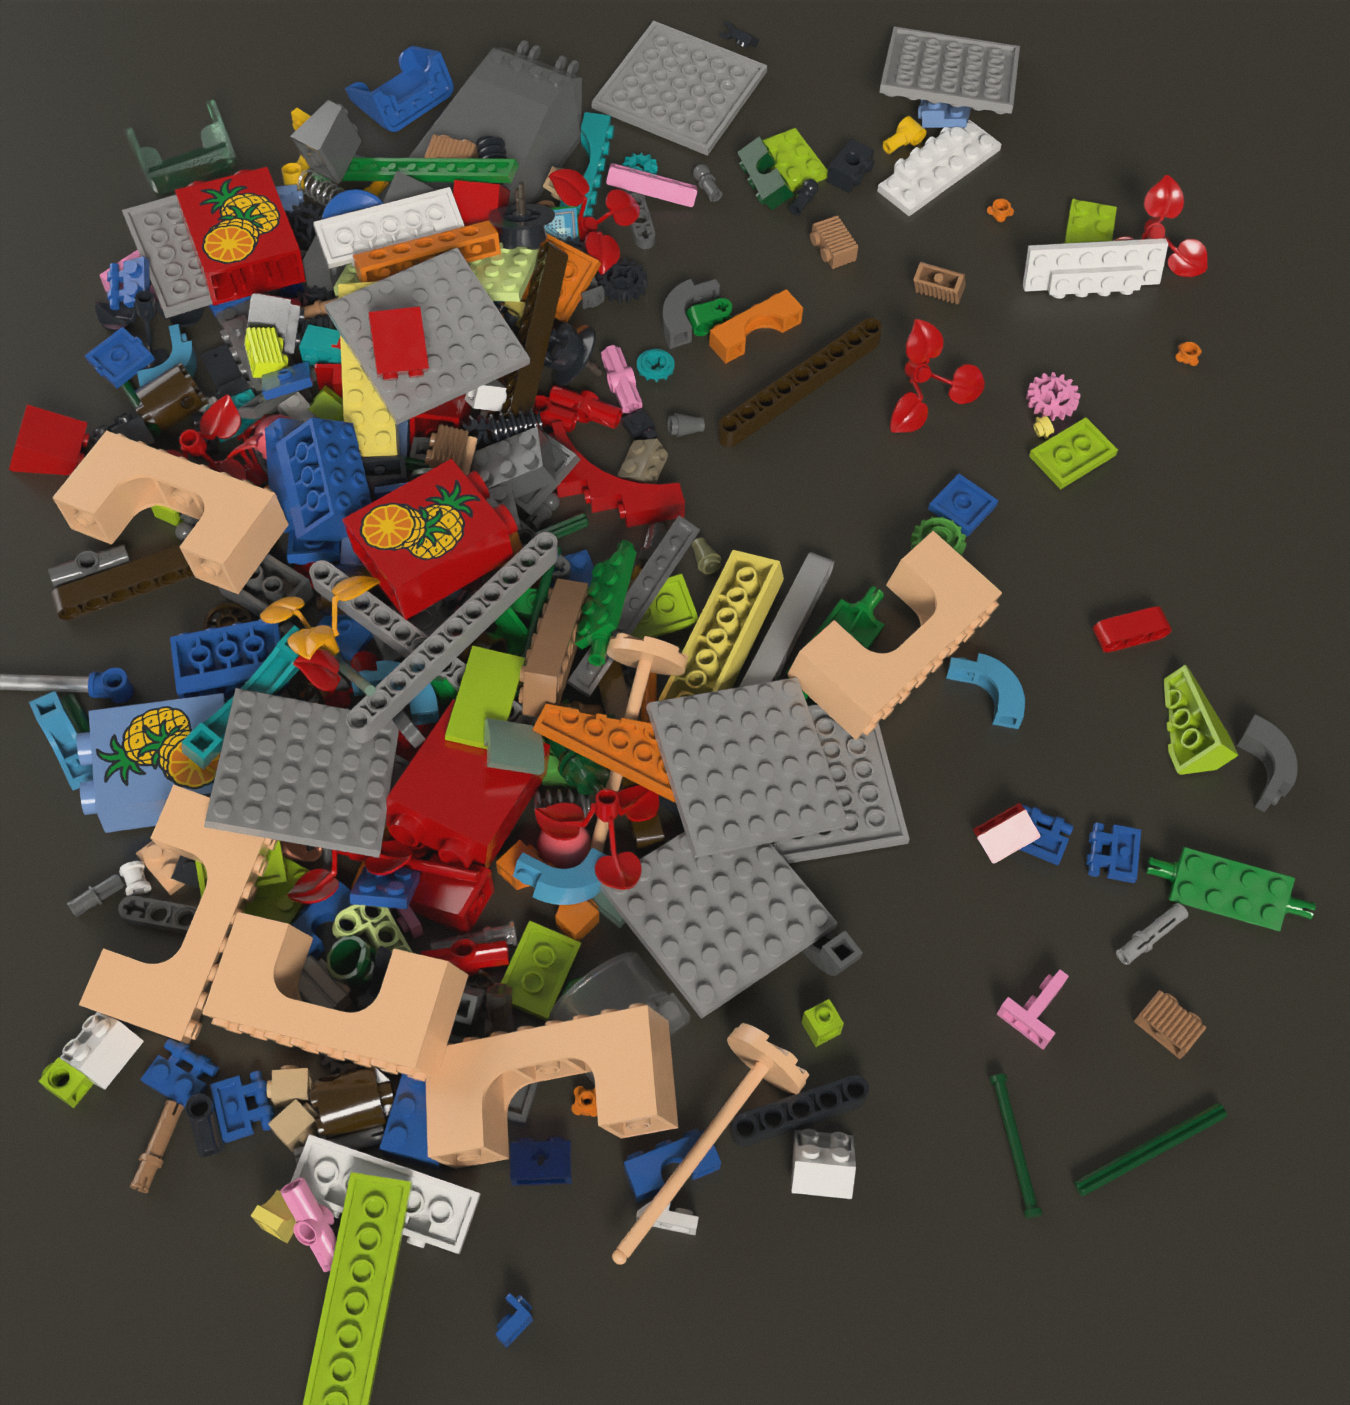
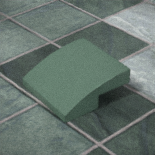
(513, 747)

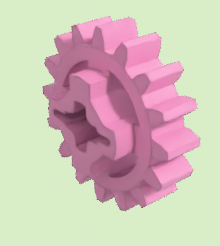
(1053, 396)

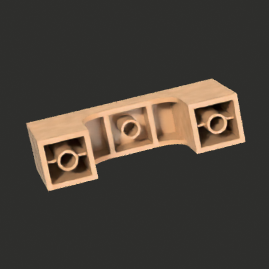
(126, 476)
(865, 685)
(173, 993)
(398, 1032)
(480, 1076)

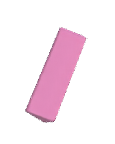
(651, 185)

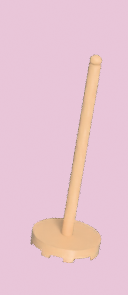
(645, 656)
(766, 1063)

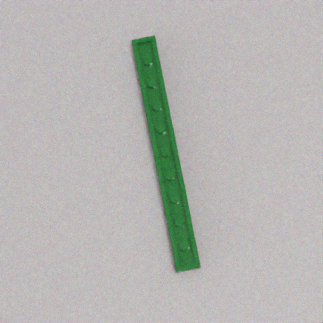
(432, 169)

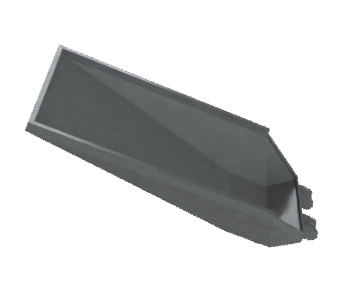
(524, 104)

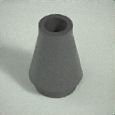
(683, 425)

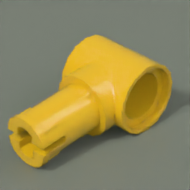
(907, 132)
(292, 172)

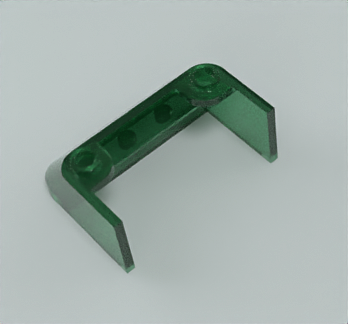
(193, 166)

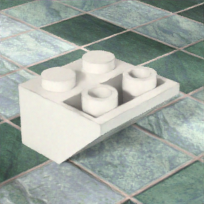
(101, 1049)
(823, 1164)

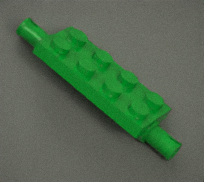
(605, 602)
(856, 620)
(1231, 888)

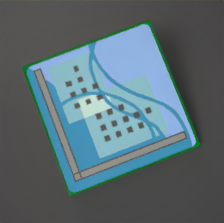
(564, 223)

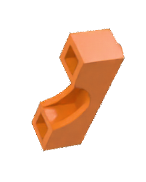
(777, 312)
(572, 919)

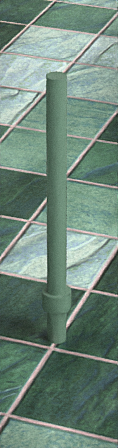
(354, 676)

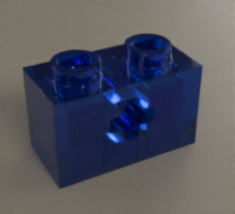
(556, 1167)

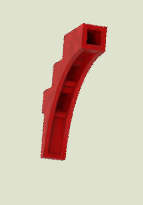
(635, 501)

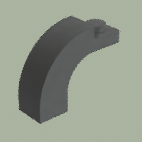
(675, 324)
(1276, 755)
(833, 953)

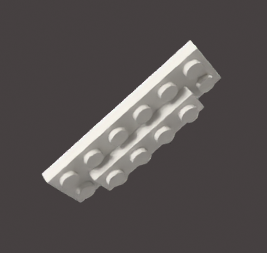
(937, 166)
(386, 225)
(1094, 267)
(436, 1209)

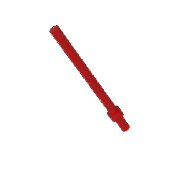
(429, 867)

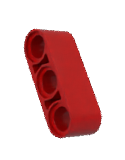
(1132, 629)

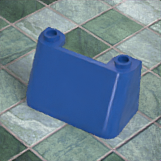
(408, 95)

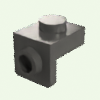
(593, 295)

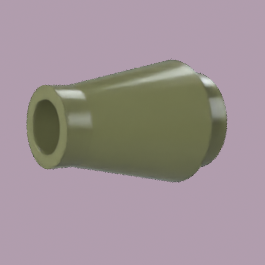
(706, 557)

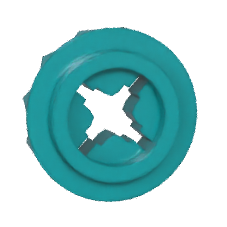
(649, 164)
(651, 358)

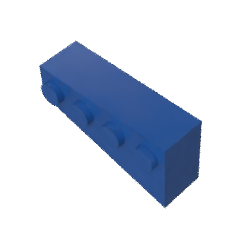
(273, 434)

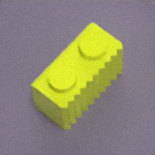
(264, 351)

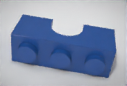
(318, 913)
(645, 1169)

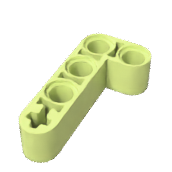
(371, 927)

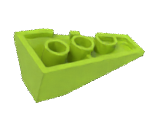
(1195, 730)

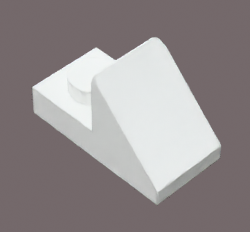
(680, 1220)

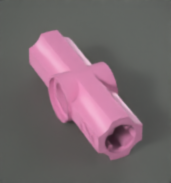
(621, 379)
(312, 1220)

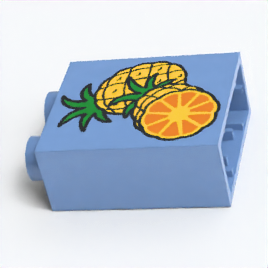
(141, 758)

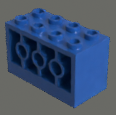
(322, 477)
(222, 658)

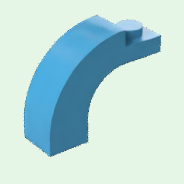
(182, 352)
(997, 681)
(423, 707)
(62, 737)
(560, 885)

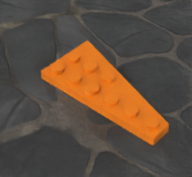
(619, 745)

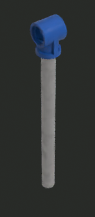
(97, 684)

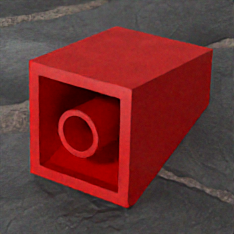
(478, 200)
(398, 343)
(448, 414)
(48, 443)
(452, 900)

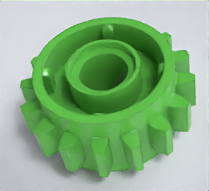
(944, 528)

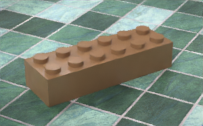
(552, 647)

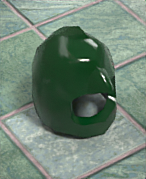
(352, 961)

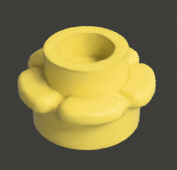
(1043, 427)

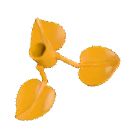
(308, 640)

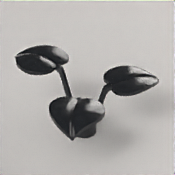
(147, 309)

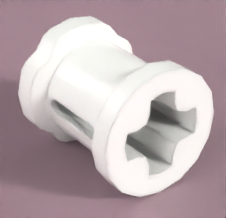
(135, 878)

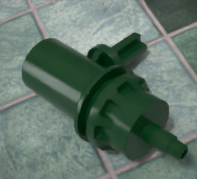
(578, 770)

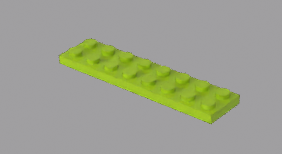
(358, 1291)

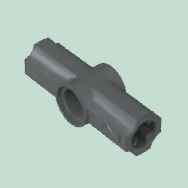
(79, 568)

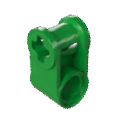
(707, 315)

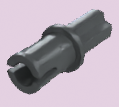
(95, 895)

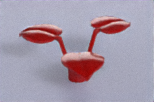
(1168, 201)
(625, 210)
(922, 344)
(221, 421)
(252, 467)
(323, 670)
(564, 821)
(321, 884)

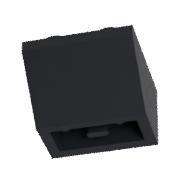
(126, 424)
(384, 472)

